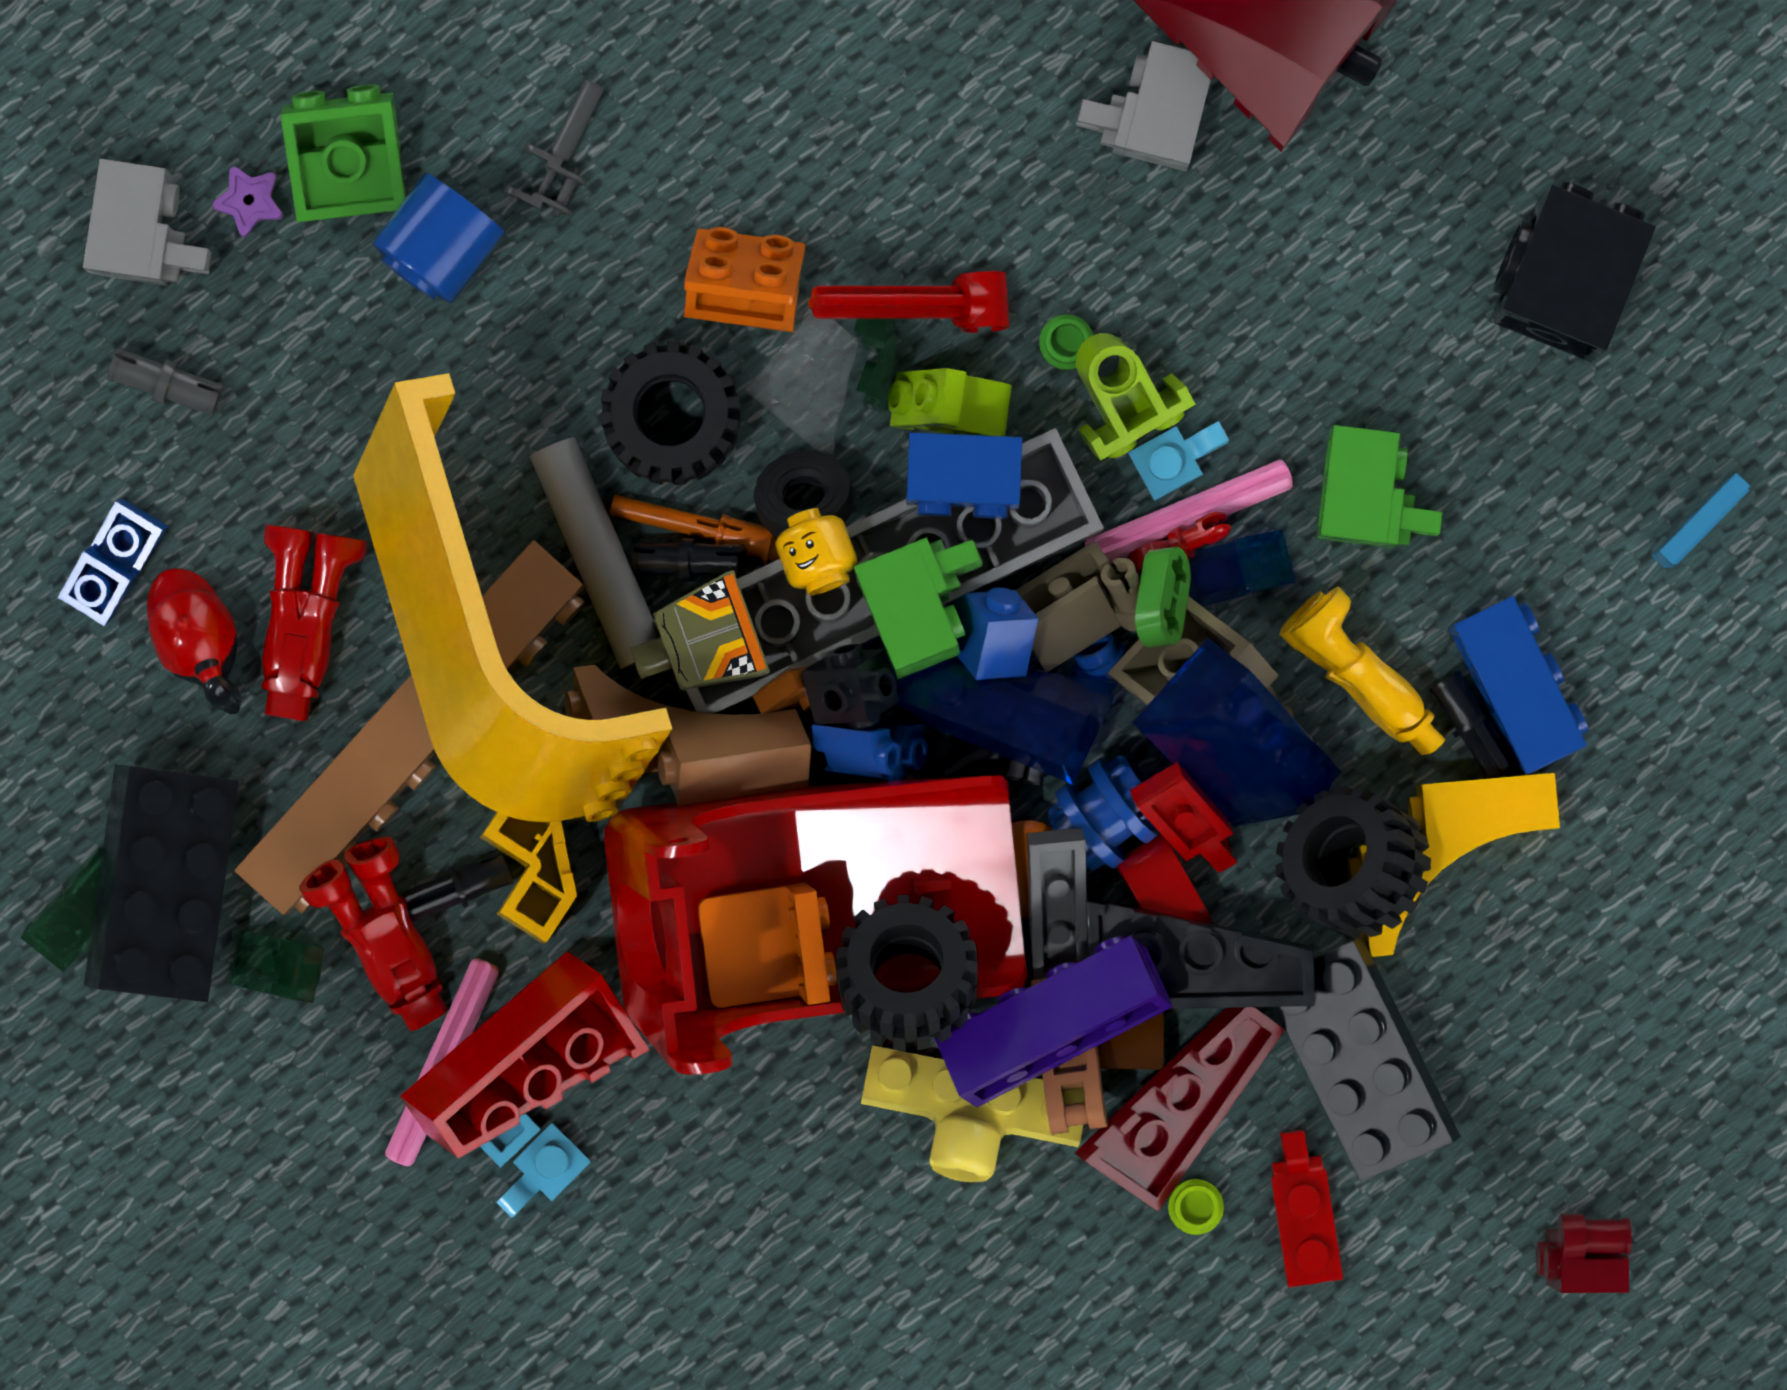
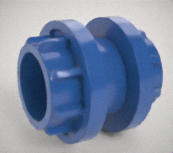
(1104, 811)

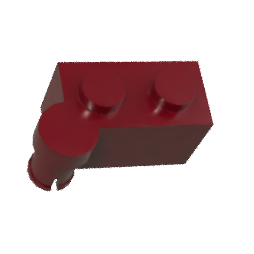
(1586, 1255)

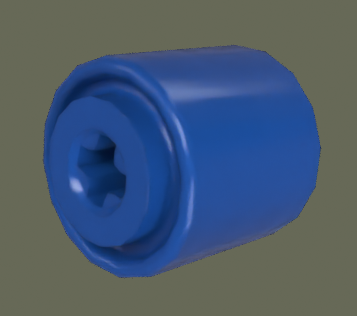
(437, 239)

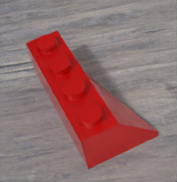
(524, 1057)

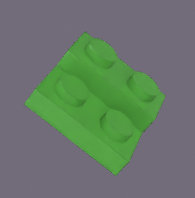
(343, 153)

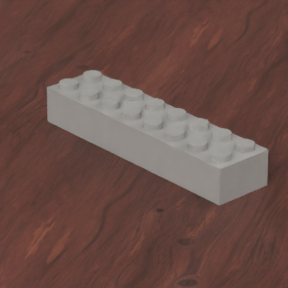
(804, 628)

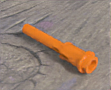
(728, 530)

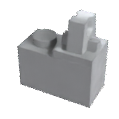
(1162, 118)
(129, 227)

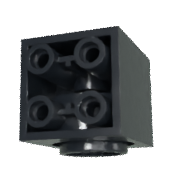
(1571, 271)

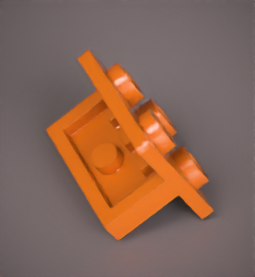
(743, 279)

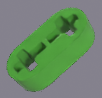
(1162, 597)

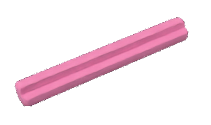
(1224, 498)
(455, 1029)

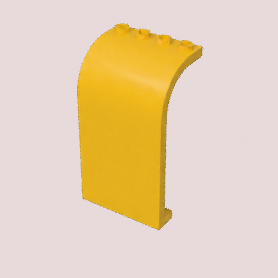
(479, 720)

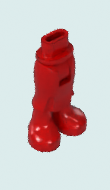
(302, 620)
(383, 933)

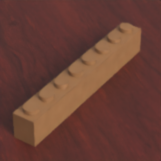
(396, 744)

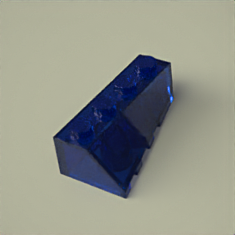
(1031, 719)

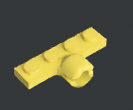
(964, 1136)

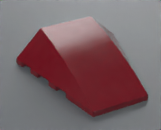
(1270, 51)

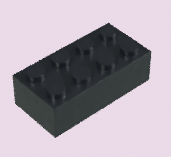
(161, 883)

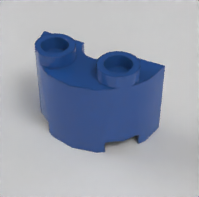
(875, 752)

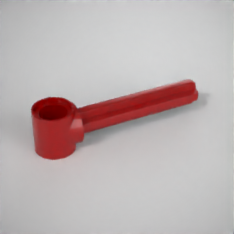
(969, 302)

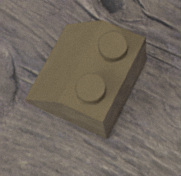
(1148, 670)

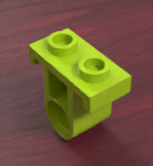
(1125, 397)
(949, 403)

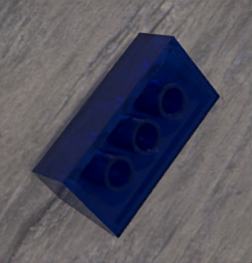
(1235, 739)

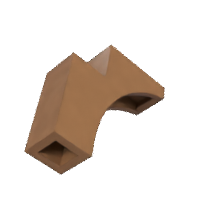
(705, 753)

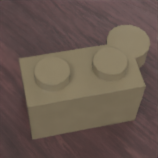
(1080, 603)

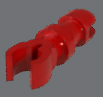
(1207, 530)

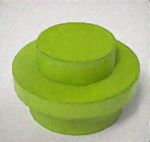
(1195, 1206)

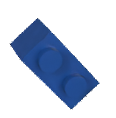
(964, 473)

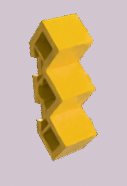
(546, 884)

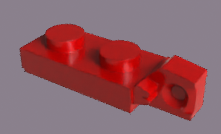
(1185, 816)
(1304, 1214)

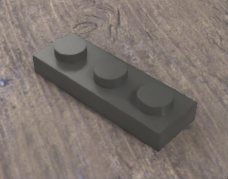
(1056, 899)

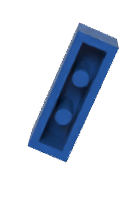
(1519, 685)

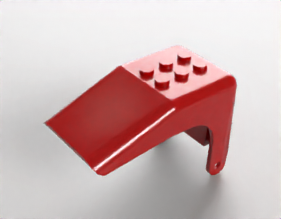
(845, 842)

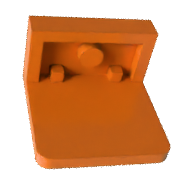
(766, 946)

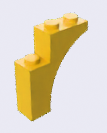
(1465, 816)

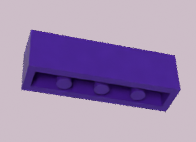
(1054, 1020)

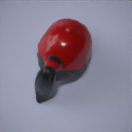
(194, 635)

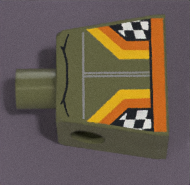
(704, 638)

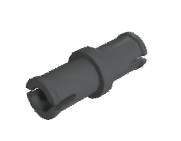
(165, 381)

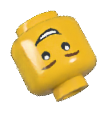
(816, 552)

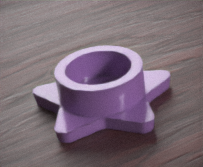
(249, 215)

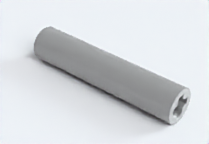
(595, 548)

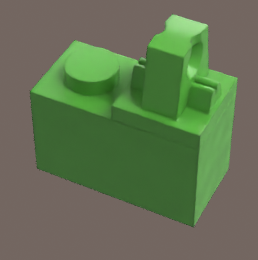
(1360, 492)
(906, 601)

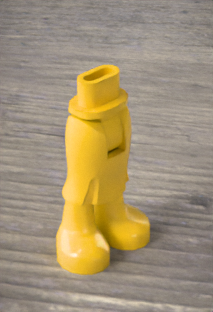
(1376, 687)

